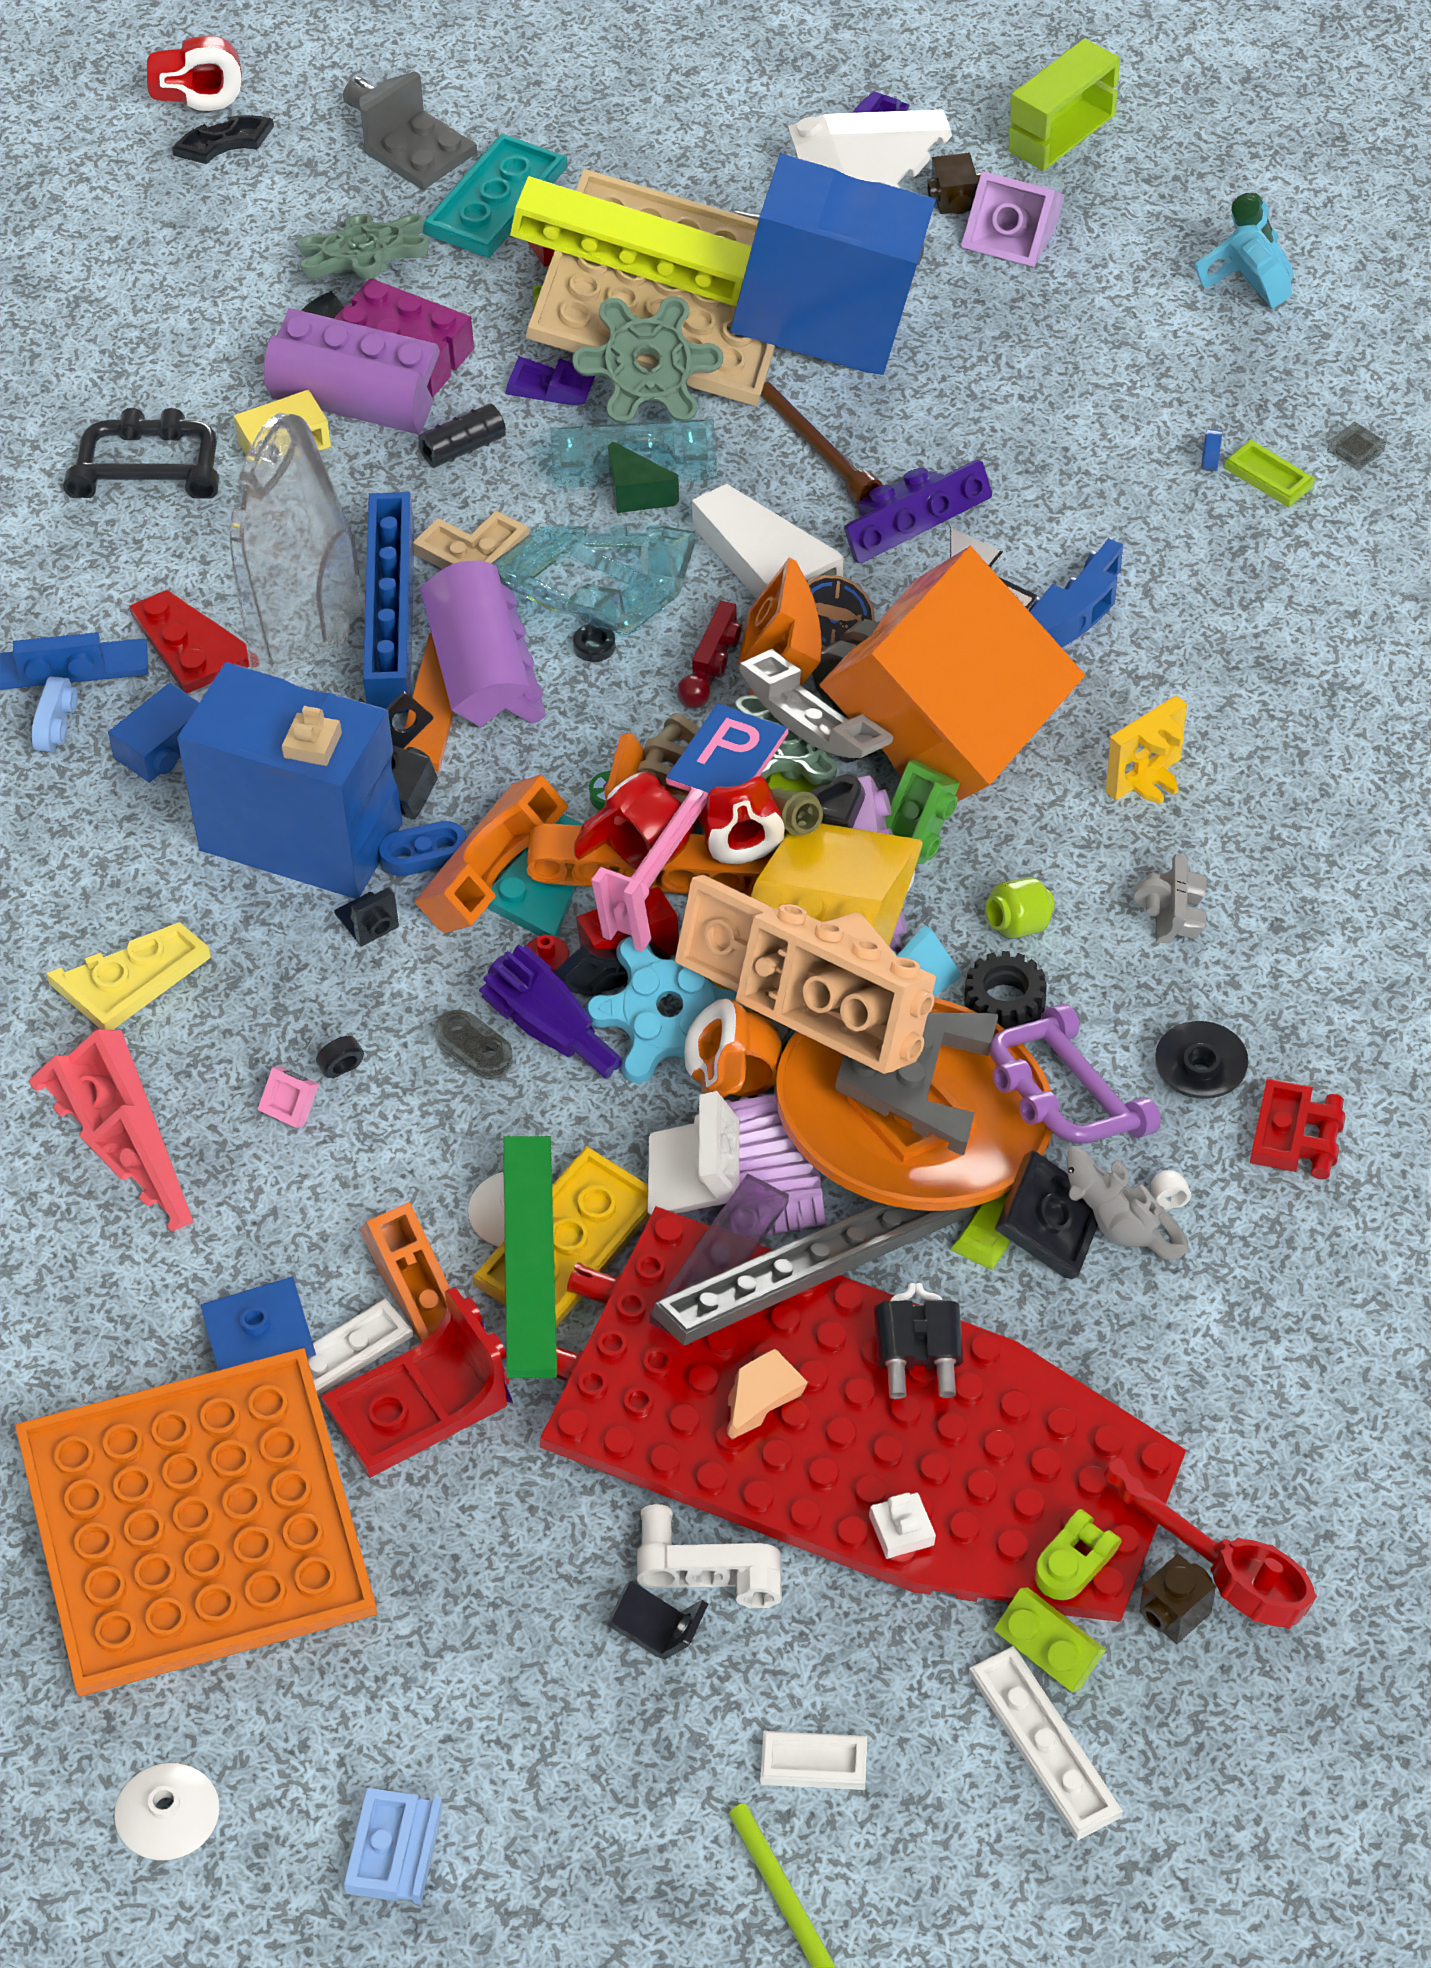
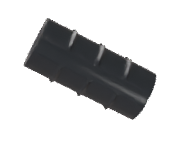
(462, 435)

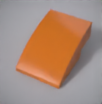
(784, 621)

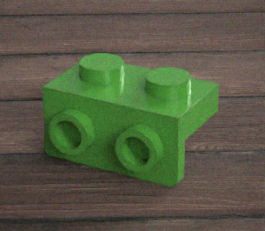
(922, 805)

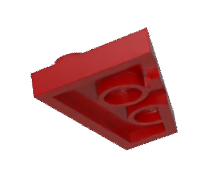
(187, 640)

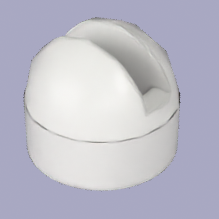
(1171, 1184)

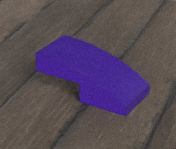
(549, 384)

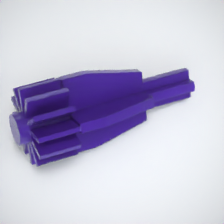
(544, 1007)

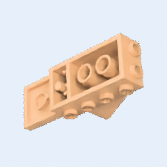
(809, 974)

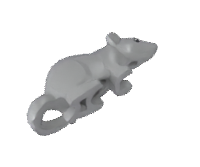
(1123, 1213)

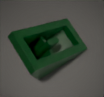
(639, 481)

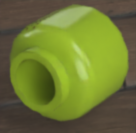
(1019, 907)

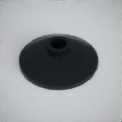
(1205, 1045)

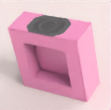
(288, 1096)

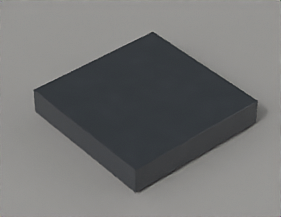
(1045, 1218)

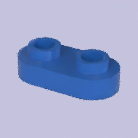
(421, 846)

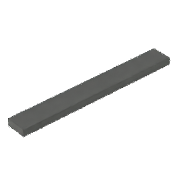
(796, 1268)

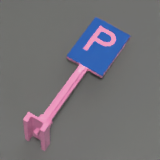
(724, 754)

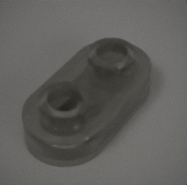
(471, 1042)

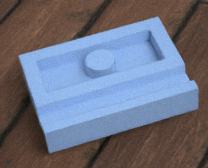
(393, 1846)

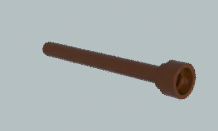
(858, 482)

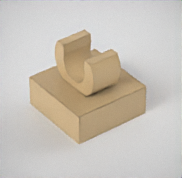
(311, 737)

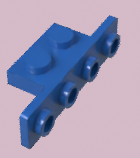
(72, 657)

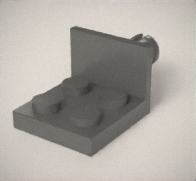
(403, 134)

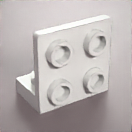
(695, 1162)

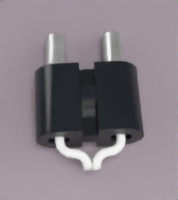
(918, 1336)

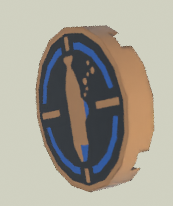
(839, 606)

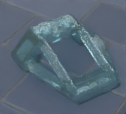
(663, 559)

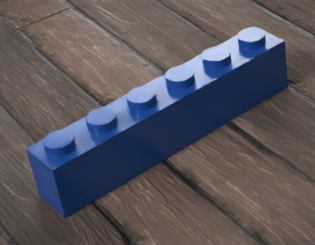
(388, 598)

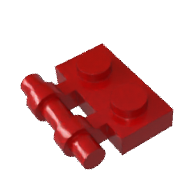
(1282, 1124)

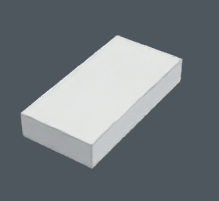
(814, 1760)

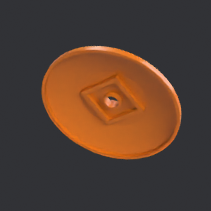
(883, 1154)

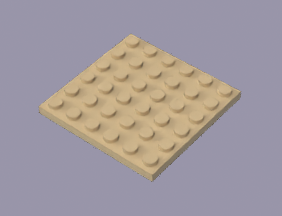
(576, 287)

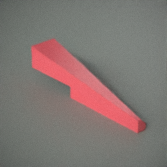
(109, 1102)

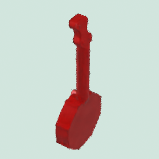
(1245, 1571)

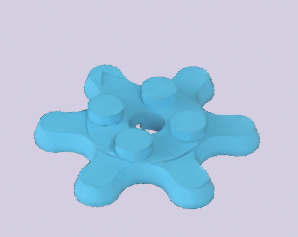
(636, 1011)

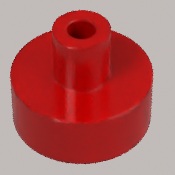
(550, 949)

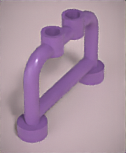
(1057, 1028)

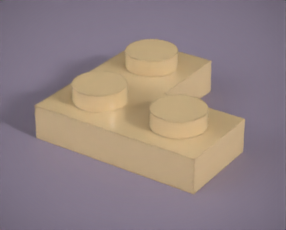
(446, 544)

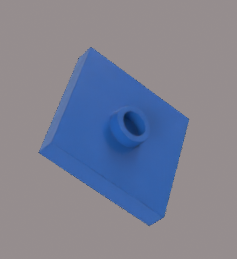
(257, 1324)

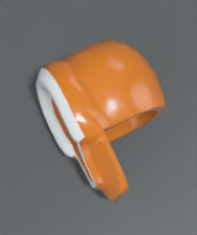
(732, 1050)

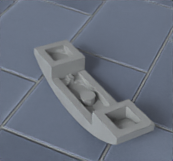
(778, 688)

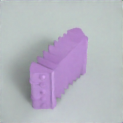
(773, 1158)

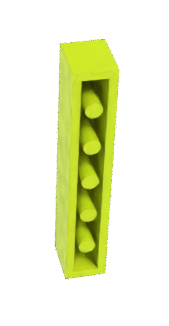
(630, 241)

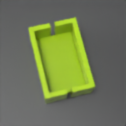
(1063, 104)

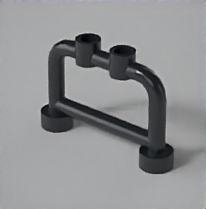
(200, 478)

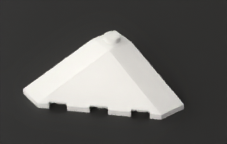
(872, 143)

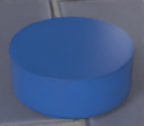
(1211, 449)

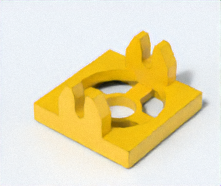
(1160, 733)

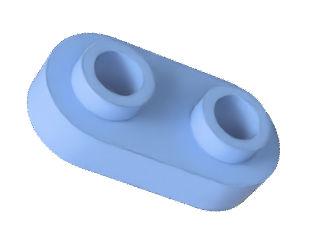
(49, 720)

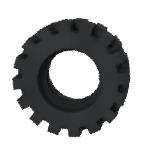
(1010, 972)

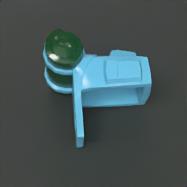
(1252, 252)

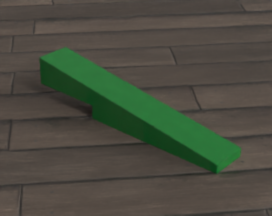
(529, 1257)

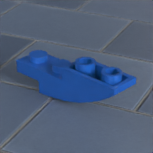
(1084, 600)

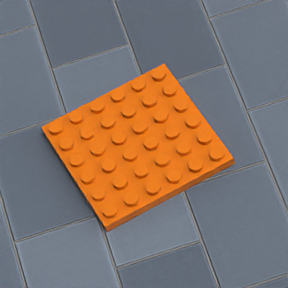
(193, 1522)

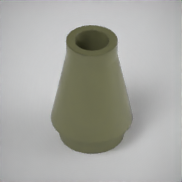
(799, 810)

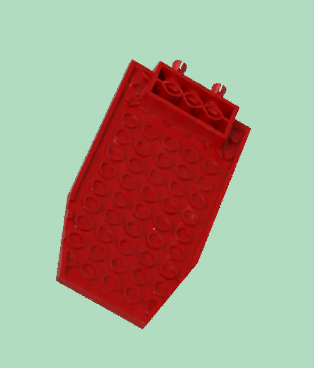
(991, 1464)

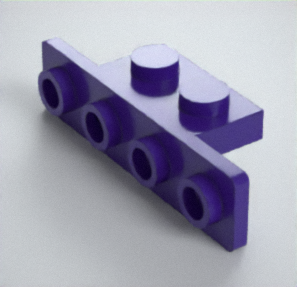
(914, 506)

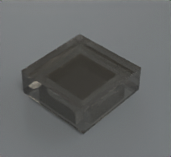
(1356, 446)

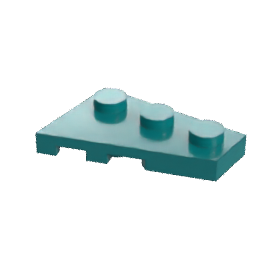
(531, 903)

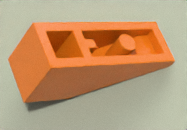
(408, 1267)

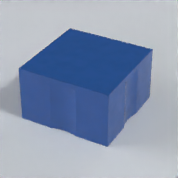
(831, 264)
(285, 812)

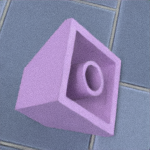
(1011, 219)

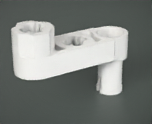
(748, 1566)

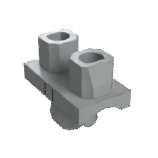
(1168, 898)

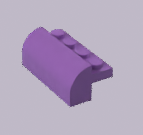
(352, 370)
(481, 644)

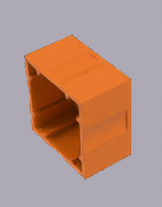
(956, 674)

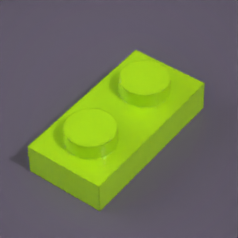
(1049, 1639)

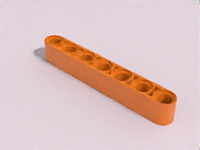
(553, 862)

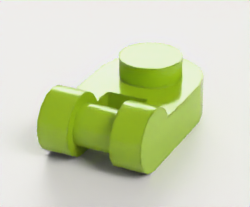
(1065, 1571)

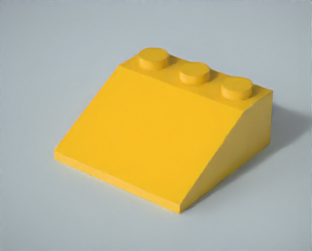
(842, 874)

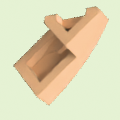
(761, 1388)

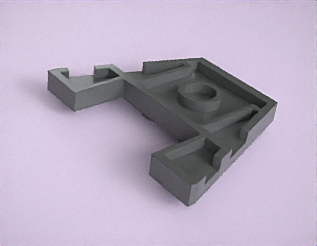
(908, 1087)

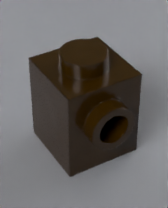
(953, 183)
(1177, 1598)

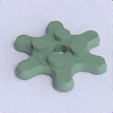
(363, 246)
(655, 336)
(794, 756)

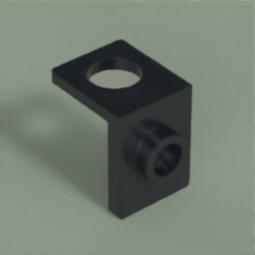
(403, 737)
(372, 916)
(654, 1622)

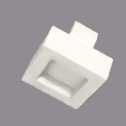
(902, 1525)

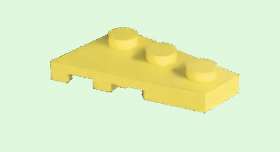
(123, 983)

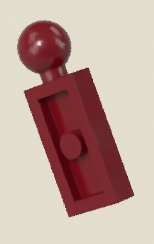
(710, 656)

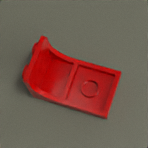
(424, 1392)

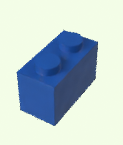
(148, 736)

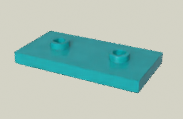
(483, 203)

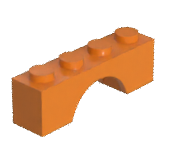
(465, 882)

